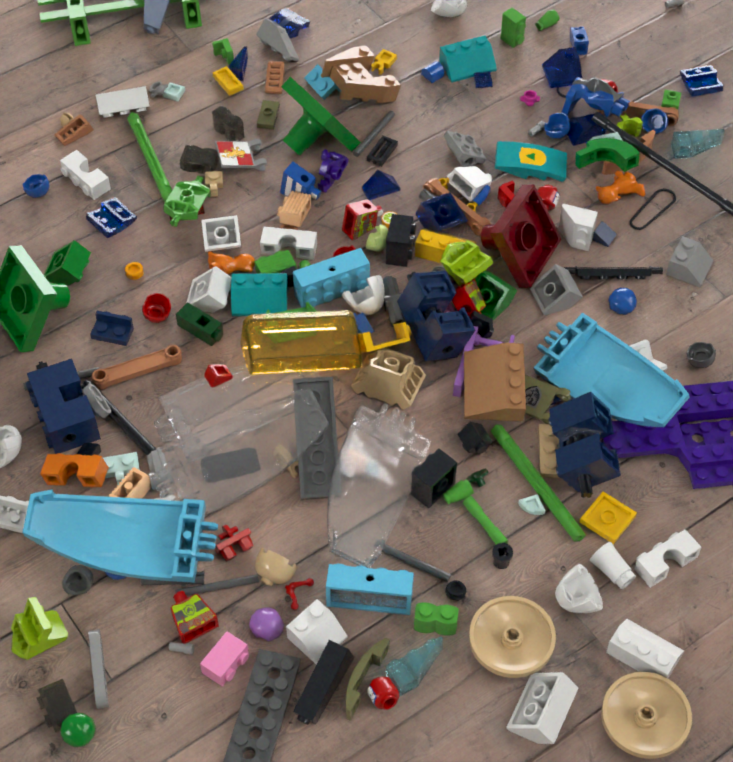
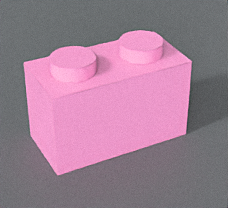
(224, 659)

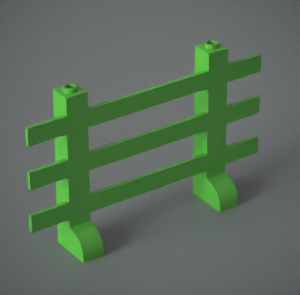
(77, 14)

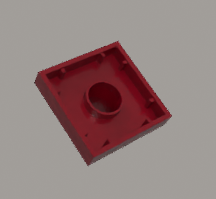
(523, 236)

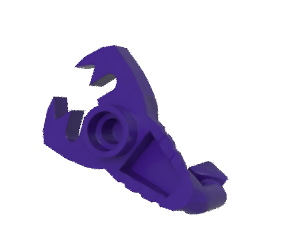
(331, 168)

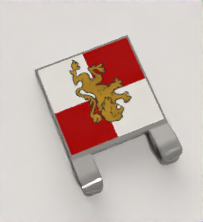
(239, 155)

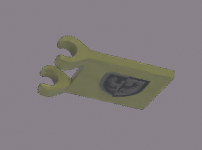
(540, 396)

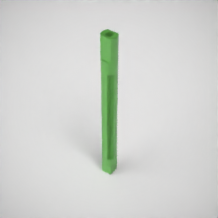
(150, 156)
(538, 483)

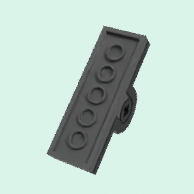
(319, 461)

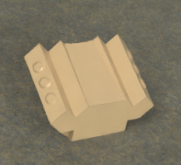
(389, 378)

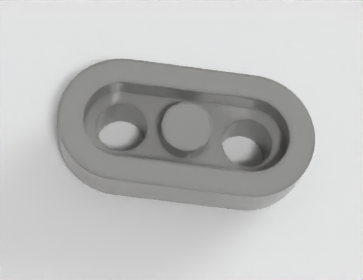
(97, 401)

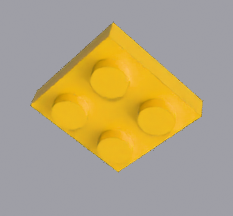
(608, 517)

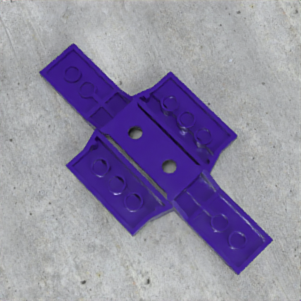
(706, 461)

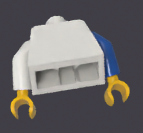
(470, 183)

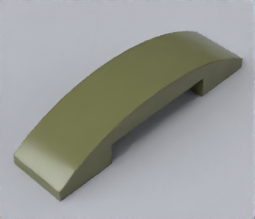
(374, 655)

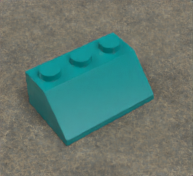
(467, 57)
(258, 293)

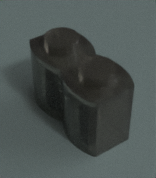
(228, 124)
(198, 159)
(57, 703)

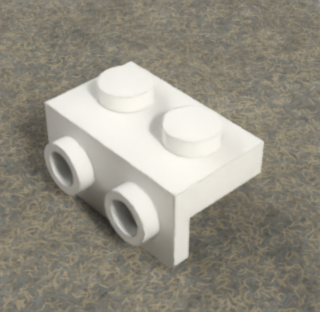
(12, 513)

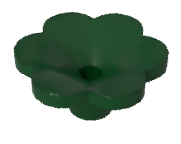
(478, 477)

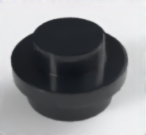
(455, 590)

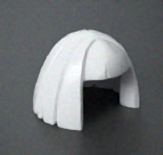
(449, 8)
(368, 299)
(9, 444)
(578, 592)

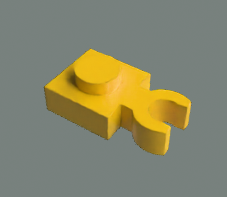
(383, 59)

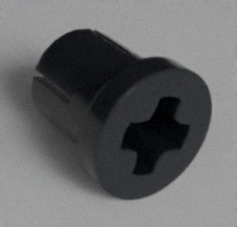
(502, 555)

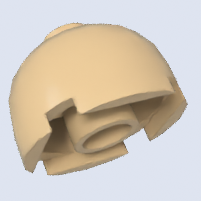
(273, 568)

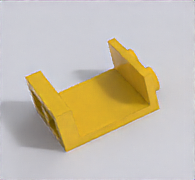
(402, 332)

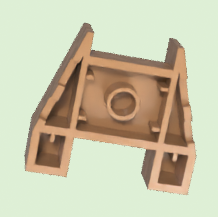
(351, 74)

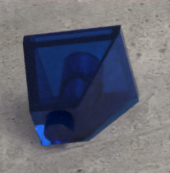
(562, 68)
(583, 129)
(440, 213)

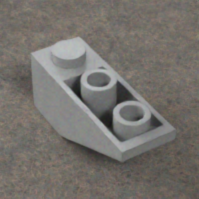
(277, 37)

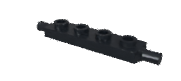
(620, 272)

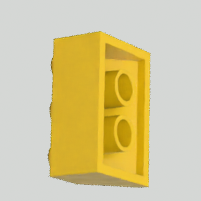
(432, 244)

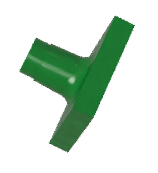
(313, 122)
(27, 298)

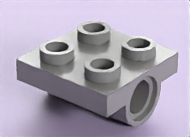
(464, 149)

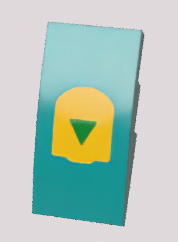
(530, 159)

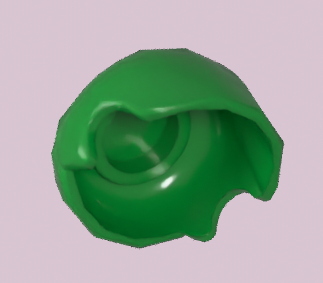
(78, 730)

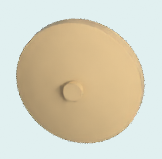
(512, 636)
(646, 715)

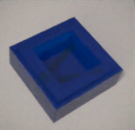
(483, 79)

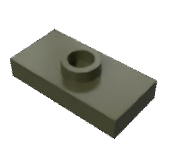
(268, 114)

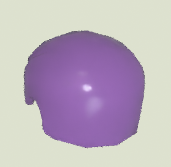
(266, 624)

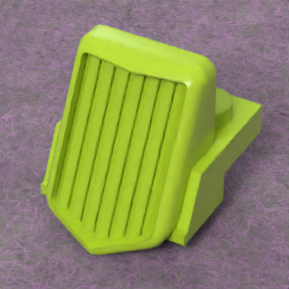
(464, 261)
(36, 630)

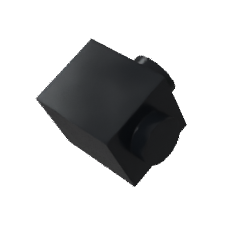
(474, 438)

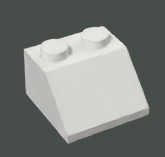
(577, 226)
(221, 233)
(210, 290)
(314, 629)

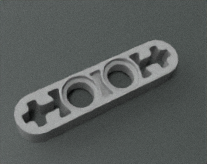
(98, 669)

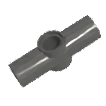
(390, 300)

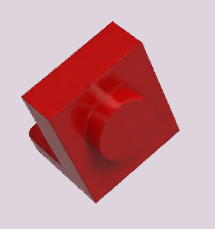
(506, 193)

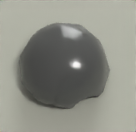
(701, 354)

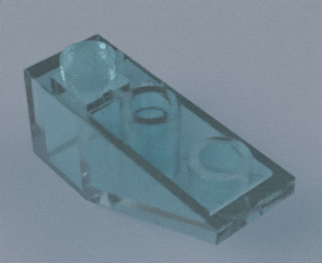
(691, 143)
(412, 668)

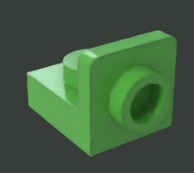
(223, 48)

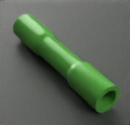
(477, 512)

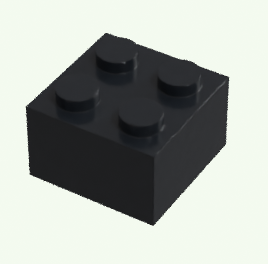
(400, 240)
(433, 477)

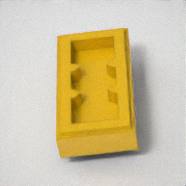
(228, 80)

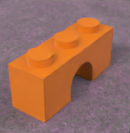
(89, 469)

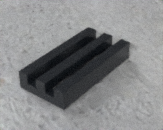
(379, 158)

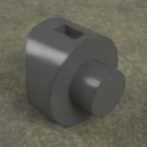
(77, 580)

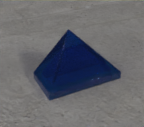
(239, 64)
(380, 185)

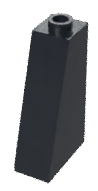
(323, 682)

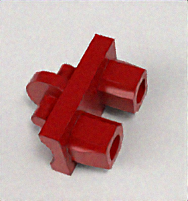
(241, 538)

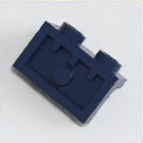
(112, 328)

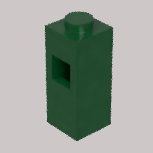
(199, 324)

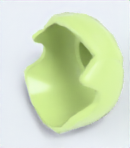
(377, 240)

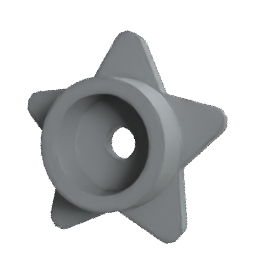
(157, 89)

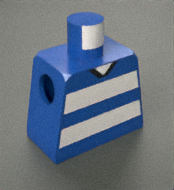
(298, 180)

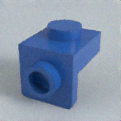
(363, 324)

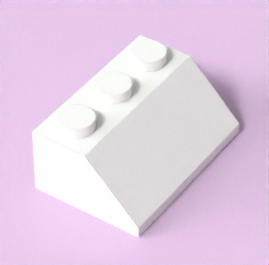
(122, 101)
(643, 649)
(543, 707)

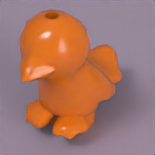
(622, 185)
(242, 262)

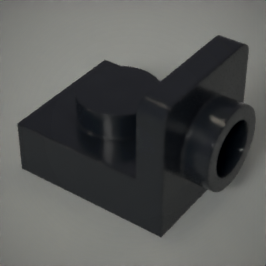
(484, 324)

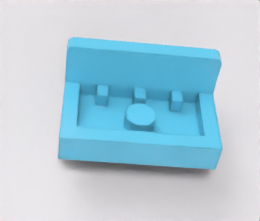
(323, 86)

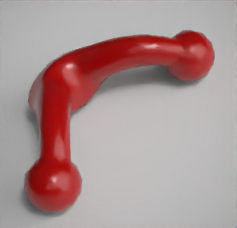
(292, 586)

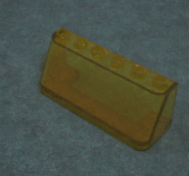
(300, 342)

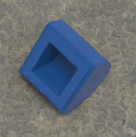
(433, 72)

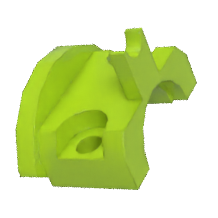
(631, 126)

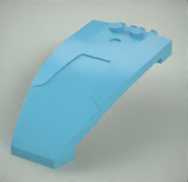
(598, 362)
(123, 534)

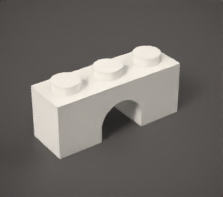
(77, 169)
(275, 239)
(679, 547)

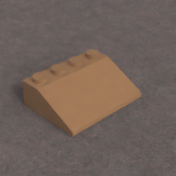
(495, 383)

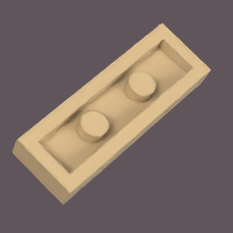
(547, 446)

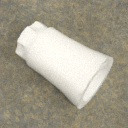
(613, 565)

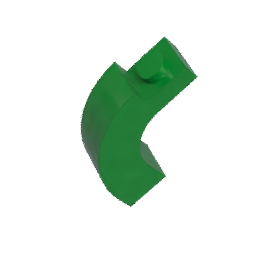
(609, 150)

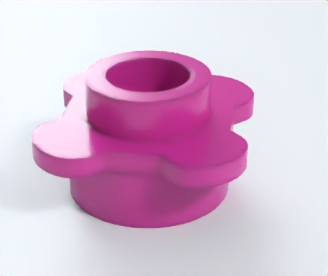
(530, 97)

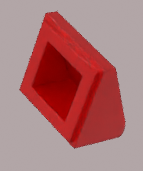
(217, 374)

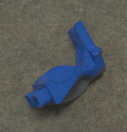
(597, 95)

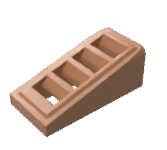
(275, 72)
(81, 131)

